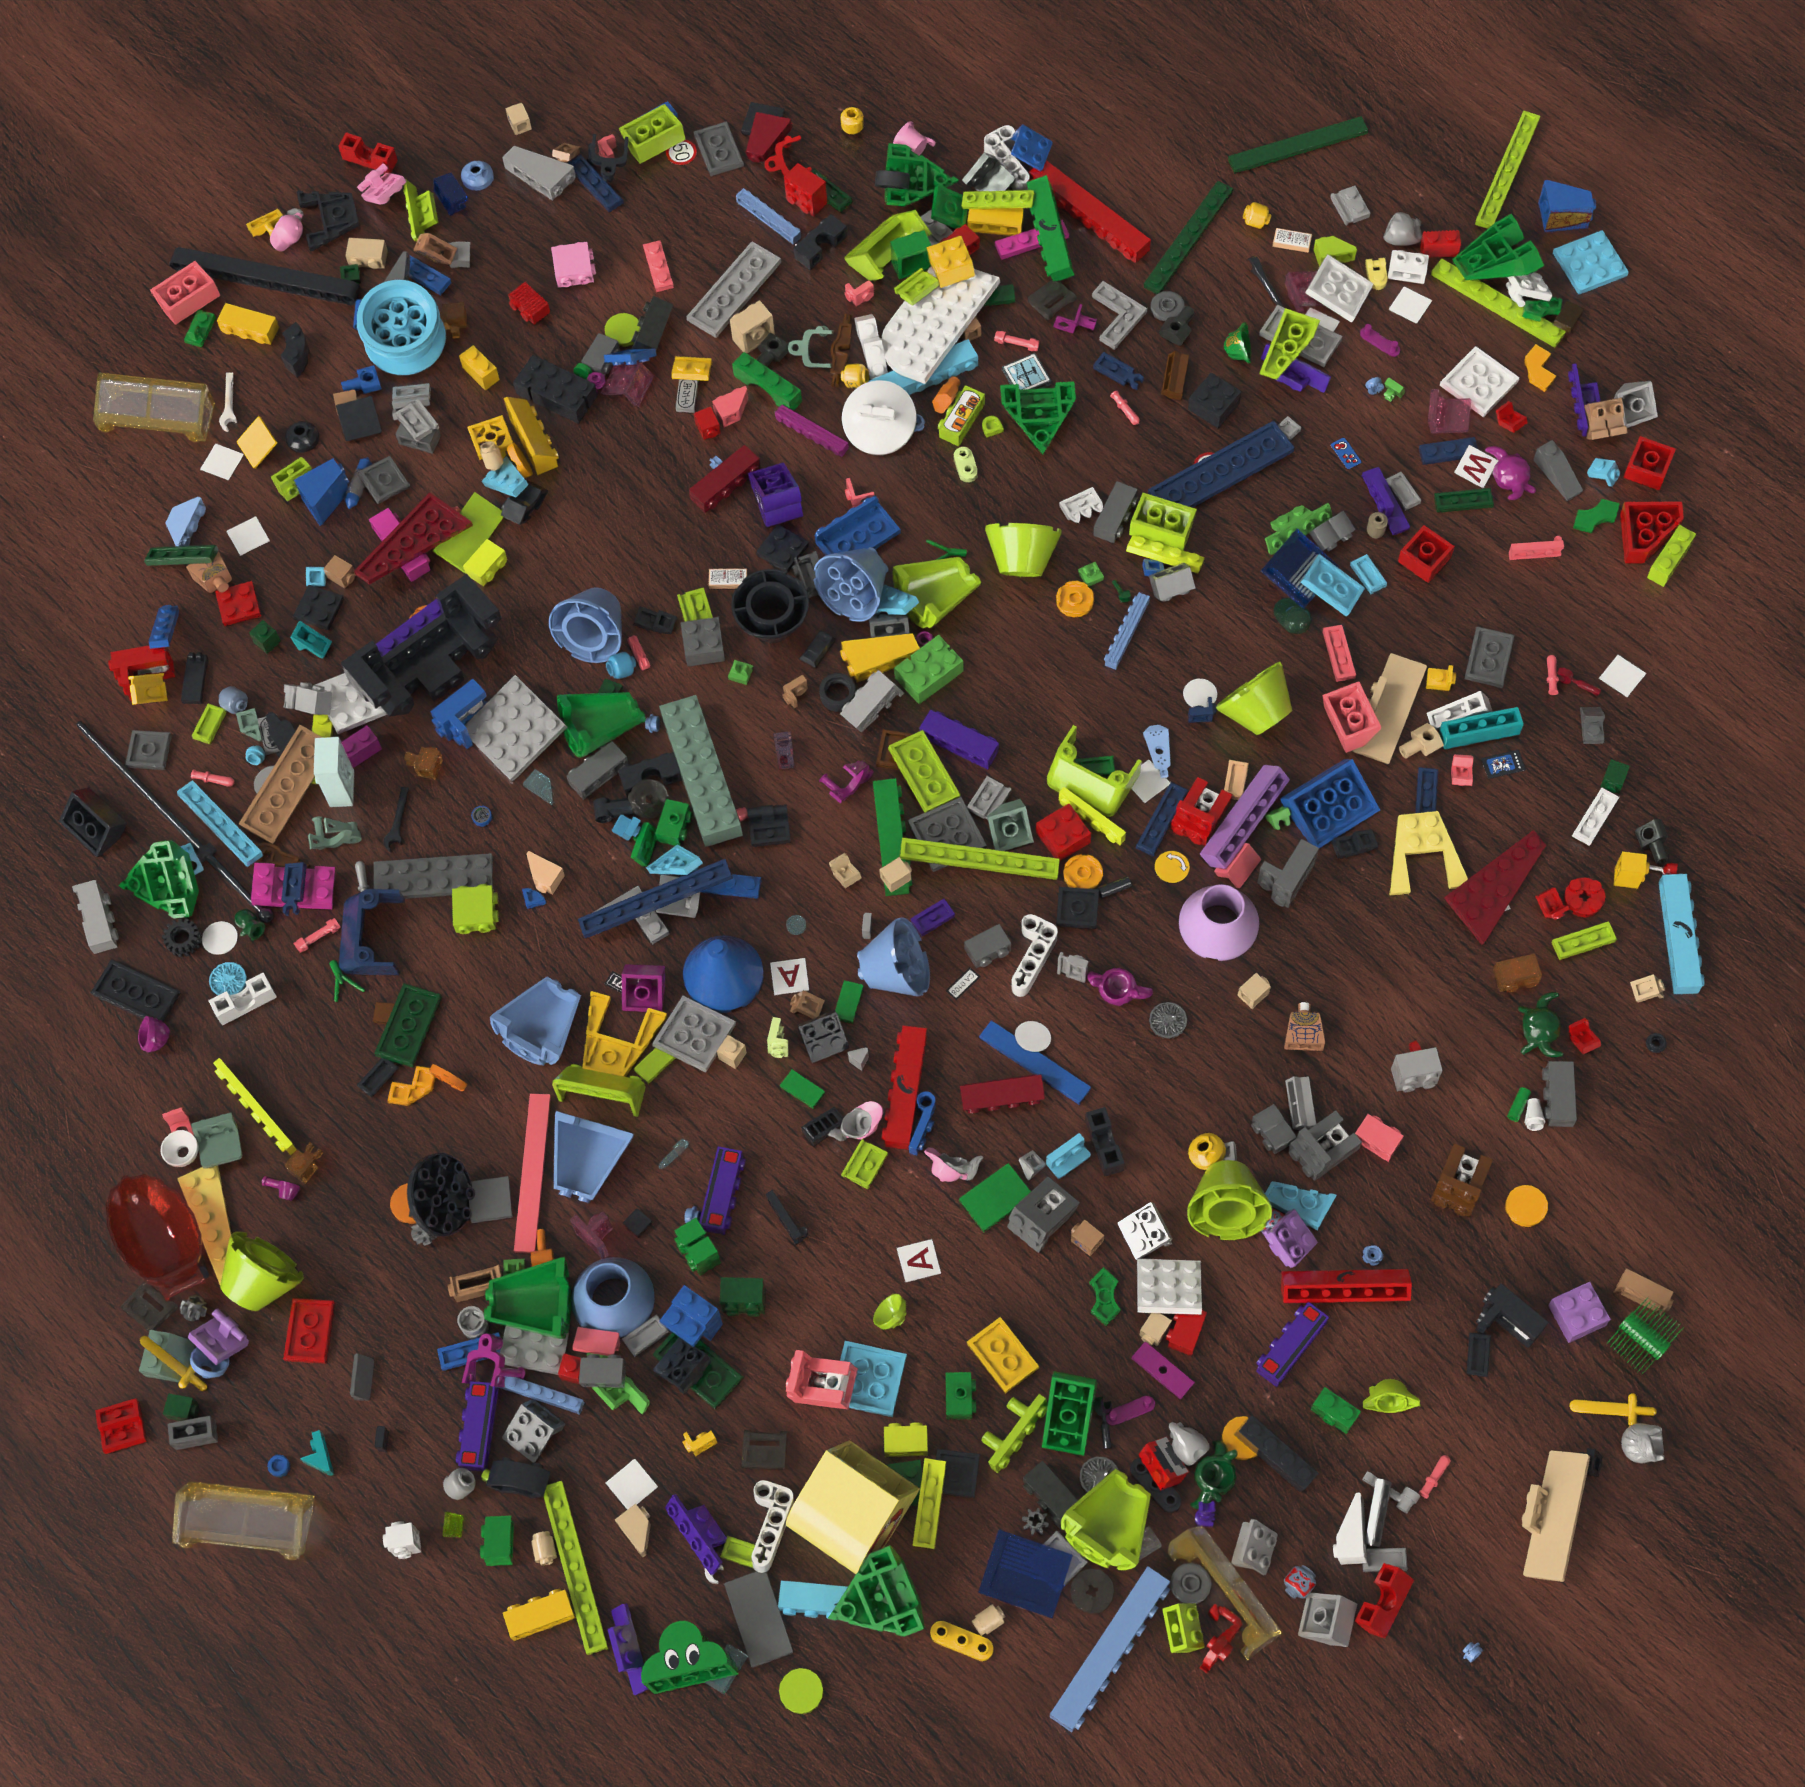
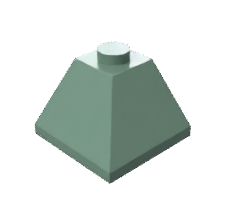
(1010, 826)

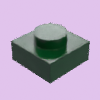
(350, 273)
(610, 687)

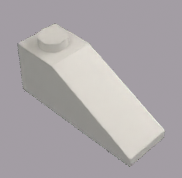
(1468, 706)
(1352, 1535)

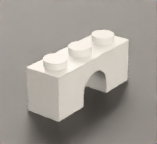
(230, 1007)

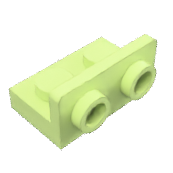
(776, 1043)

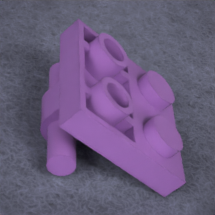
(1290, 1239)
(219, 1337)

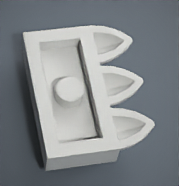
(1081, 504)

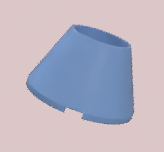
(588, 625)
(622, 1316)

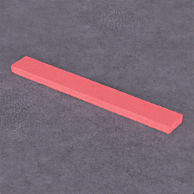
(532, 1173)

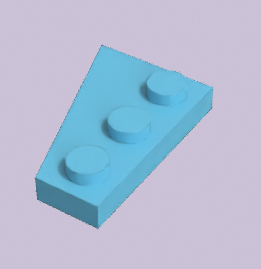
(896, 601)

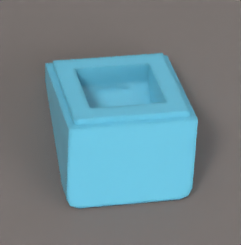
(315, 576)

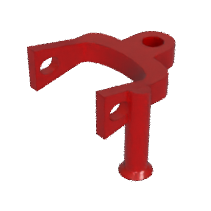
(778, 158)

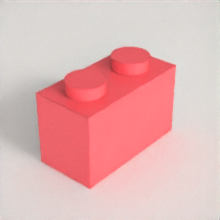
(1379, 1137)

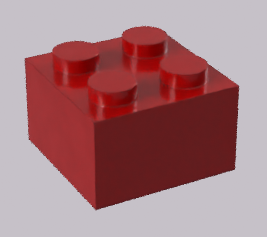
(805, 190)
(1649, 463)
(1426, 554)
(1063, 832)

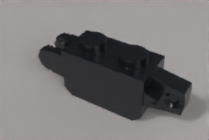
(279, 732)

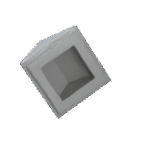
(858, 1057)

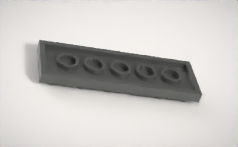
(433, 875)

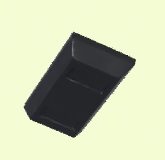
(817, 649)
(377, 1076)
(1478, 1354)

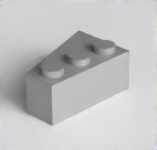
(870, 700)
(96, 916)

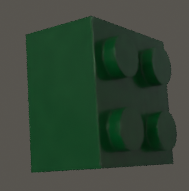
(742, 1296)

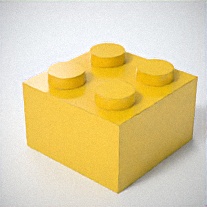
(950, 261)

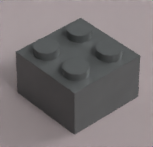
(702, 641)

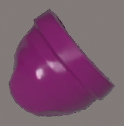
(152, 1034)

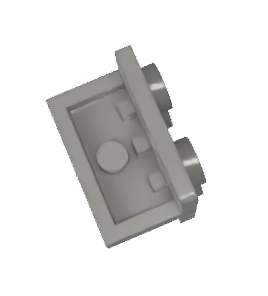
(1254, 1547)

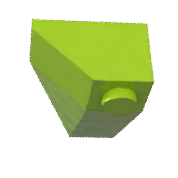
(1290, 339)

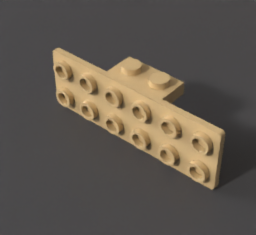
(1392, 704)
(1553, 1515)

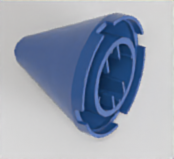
(723, 973)

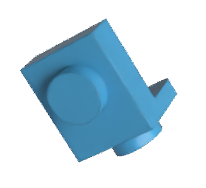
(626, 827)

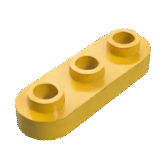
(969, 1648)

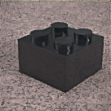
(1214, 400)

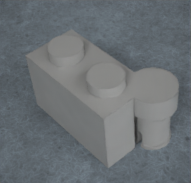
(307, 698)

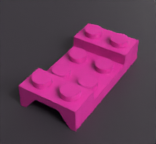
(268, 886)

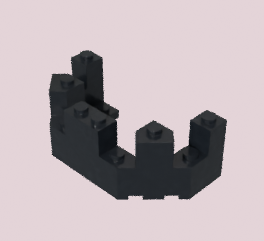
(429, 654)

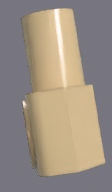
(1418, 742)

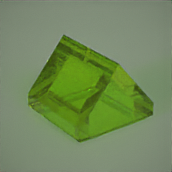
(452, 1525)

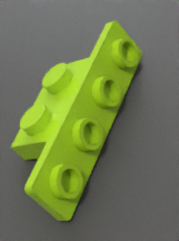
(998, 199)
(420, 210)

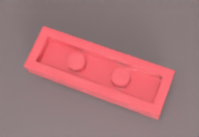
(658, 266)
(1339, 653)

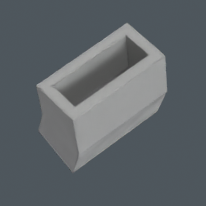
(462, 255)

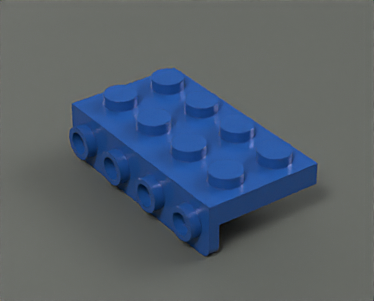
(858, 529)

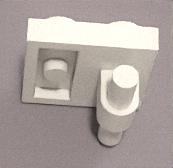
(1527, 285)

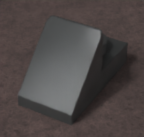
(1592, 725)

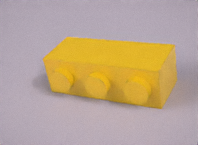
(996, 220)
(248, 324)
(538, 1614)

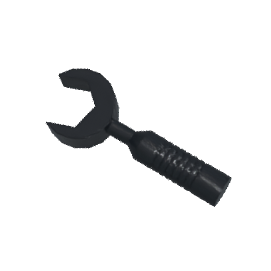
(1103, 1410)

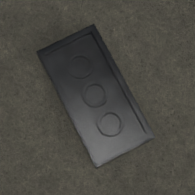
(135, 992)

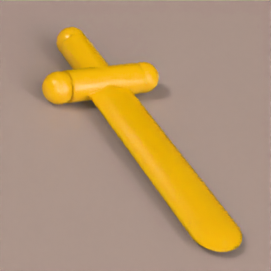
(186, 1373)
(1611, 1408)

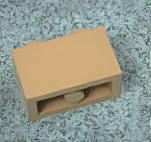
(366, 253)

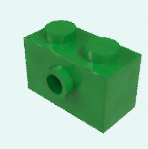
(673, 822)
(959, 1395)
(1335, 1410)
(498, 1540)

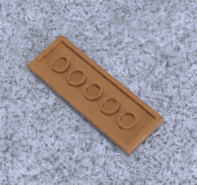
(283, 787)

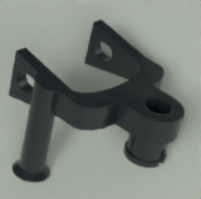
(606, 164)

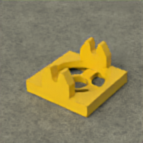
(489, 426)

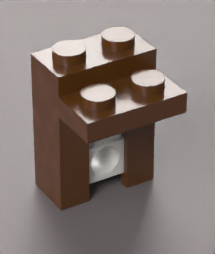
(1455, 1192)

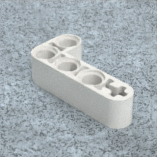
(998, 144)
(1032, 958)
(769, 1528)

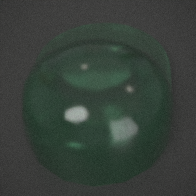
(1292, 616)

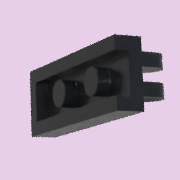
(194, 678)
(796, 1235)

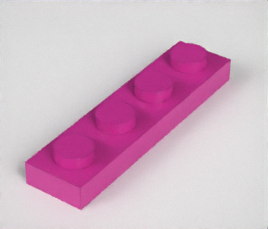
(1021, 243)

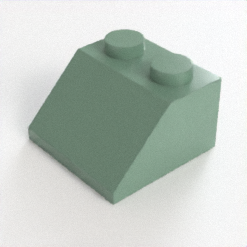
(176, 1346)

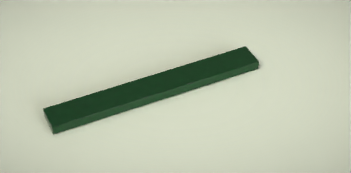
(1297, 144)

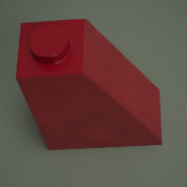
(765, 134)

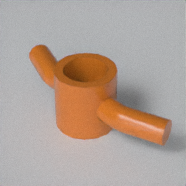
(542, 1255)

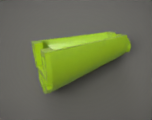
(937, 586)
(1109, 1522)

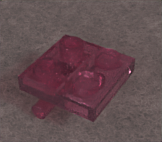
(1297, 284)

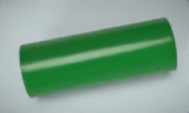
(1519, 1104)

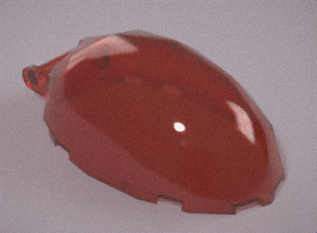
(155, 1234)

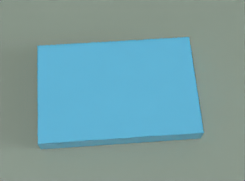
(1332, 585)

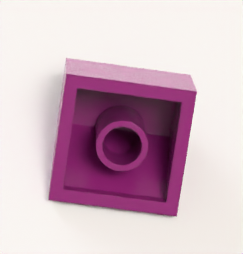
(643, 987)

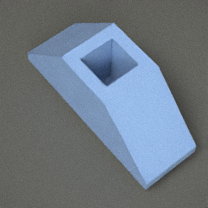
(184, 520)

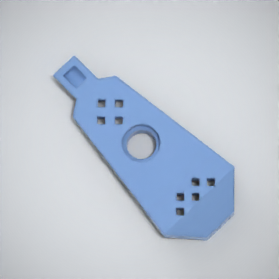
(1158, 742)

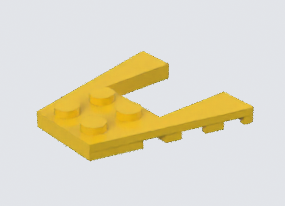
(612, 1054)

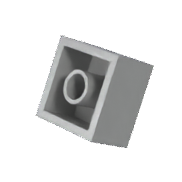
(1416, 1070)

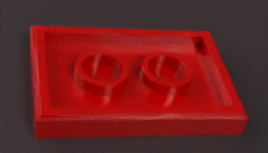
(309, 1330)

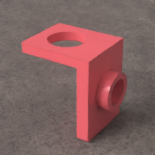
(850, 495)
(178, 1118)

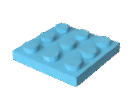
(1590, 262)
(876, 1378)

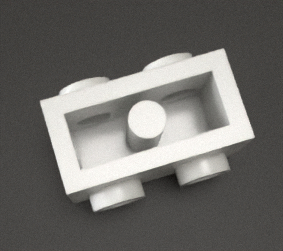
(1408, 266)
(402, 1539)

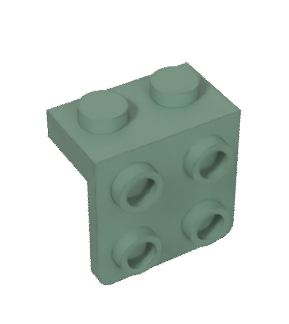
(217, 1140)

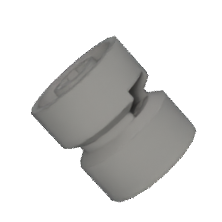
(472, 1322)

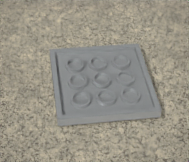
(514, 728)

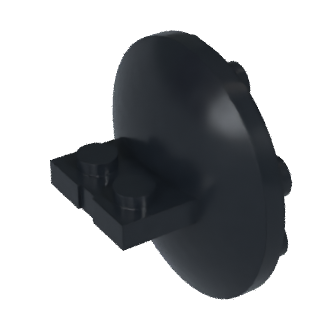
(439, 1194)

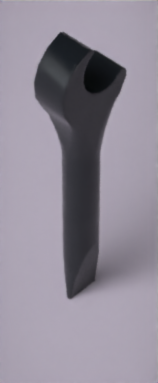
(1258, 271)
(395, 832)

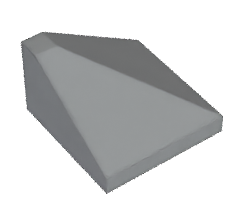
(1031, 1164)

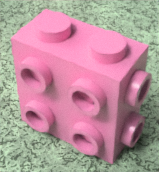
(573, 264)

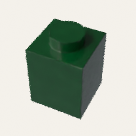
(265, 637)
(1614, 776)
(180, 1407)

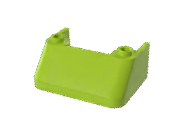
(875, 250)
(1096, 791)

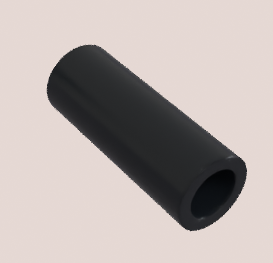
(1114, 887)

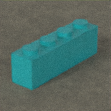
(1481, 728)

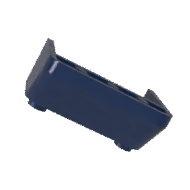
(354, 957)

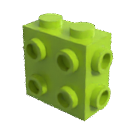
(474, 909)

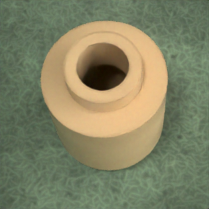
(491, 455)
(543, 1548)
(988, 1620)

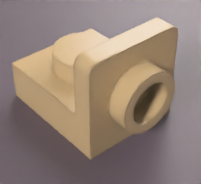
(1647, 988)

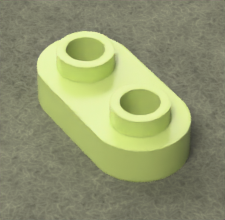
(965, 462)

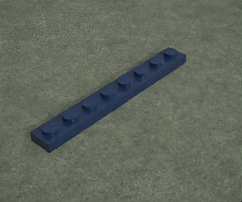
(655, 898)

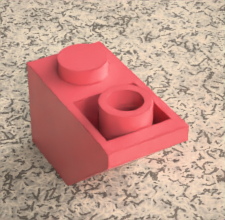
(731, 406)

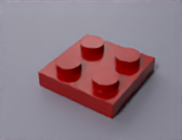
(238, 603)

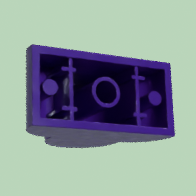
(776, 494)

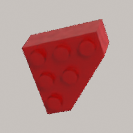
(1648, 527)

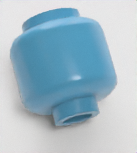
(620, 665)

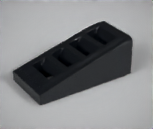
(806, 1129)

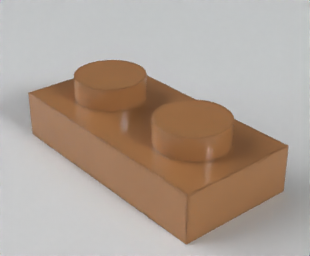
(566, 152)

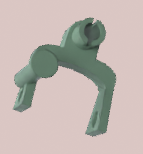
(804, 346)
(348, 833)

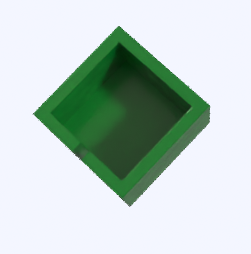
(910, 254)
(699, 1251)

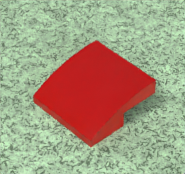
(120, 1426)

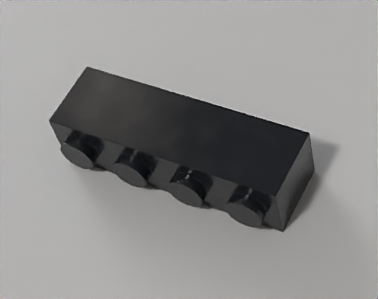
(1276, 1453)

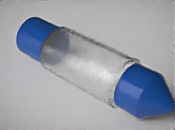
(356, 485)

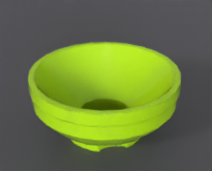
(890, 1312)

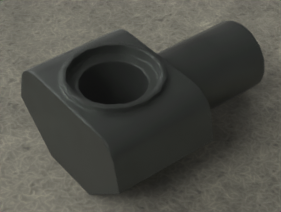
(1177, 323)
(769, 354)
(1655, 843)

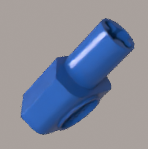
(362, 381)

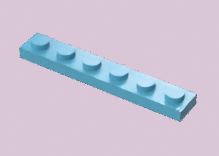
(220, 823)

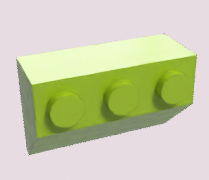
(653, 133)
(1162, 521)

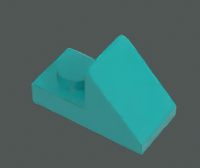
(307, 638)
(320, 1459)

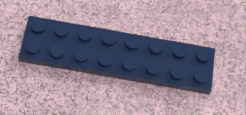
(1225, 467)

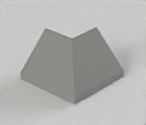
(1637, 402)

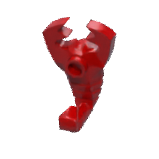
(1220, 1647)

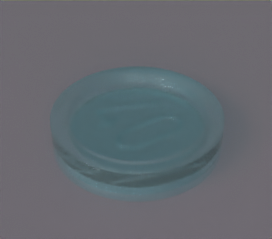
(796, 924)

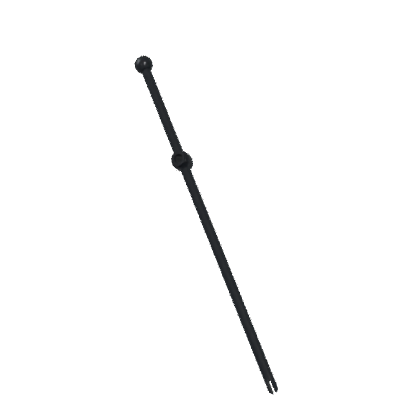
(205, 852)

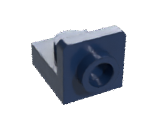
(1201, 713)

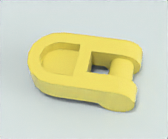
(1378, 277)

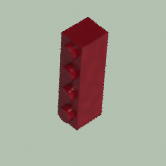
(724, 479)
(1002, 1092)

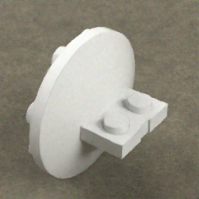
(879, 417)

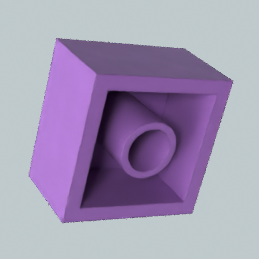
(1579, 1312)

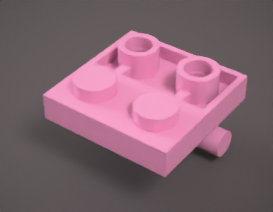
(381, 187)

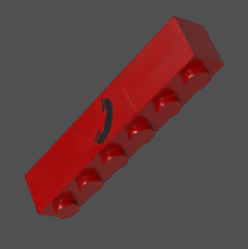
(905, 1087)
(1346, 1286)

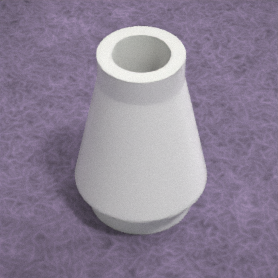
(1534, 1115)

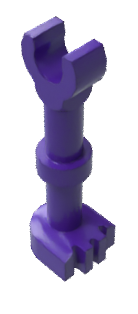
(1204, 1515)

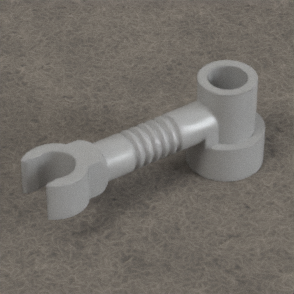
(1405, 1499)

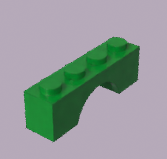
(752, 371)

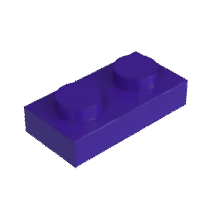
(932, 917)

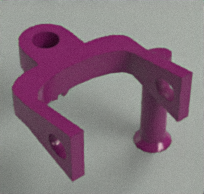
(861, 773)
(487, 1348)

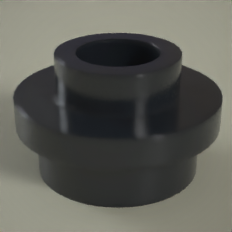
(1658, 1038)

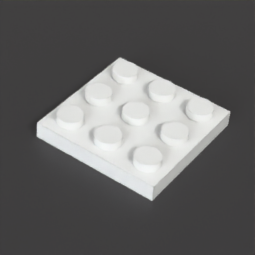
(1339, 288)
(1480, 380)
(348, 706)
(1169, 1286)

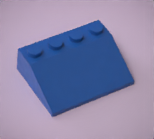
(1330, 803)

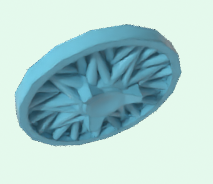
(228, 978)

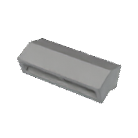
(1300, 1103)

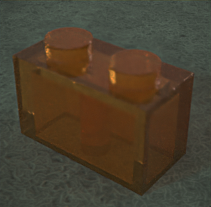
(1517, 973)

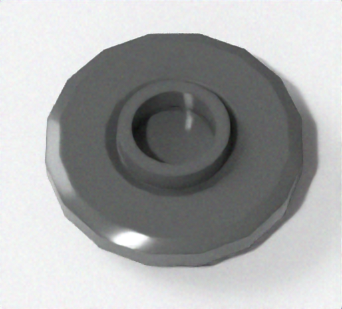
(1166, 305)
(1168, 1020)
(1095, 1471)
(1190, 1583)

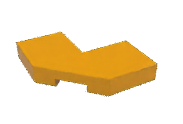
(1536, 373)
(407, 1094)

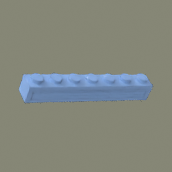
(768, 216)
(1126, 630)
(543, 1394)

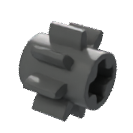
(421, 1236)
(193, 1308)
(1038, 1528)

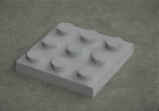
(693, 1033)

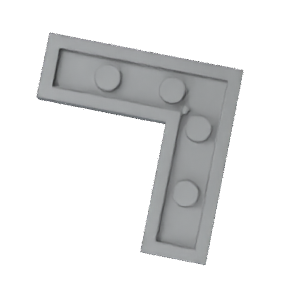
(1129, 313)
(650, 922)

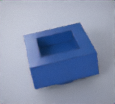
(1152, 566)

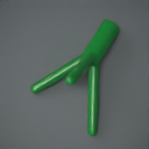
(950, 551)
(339, 979)

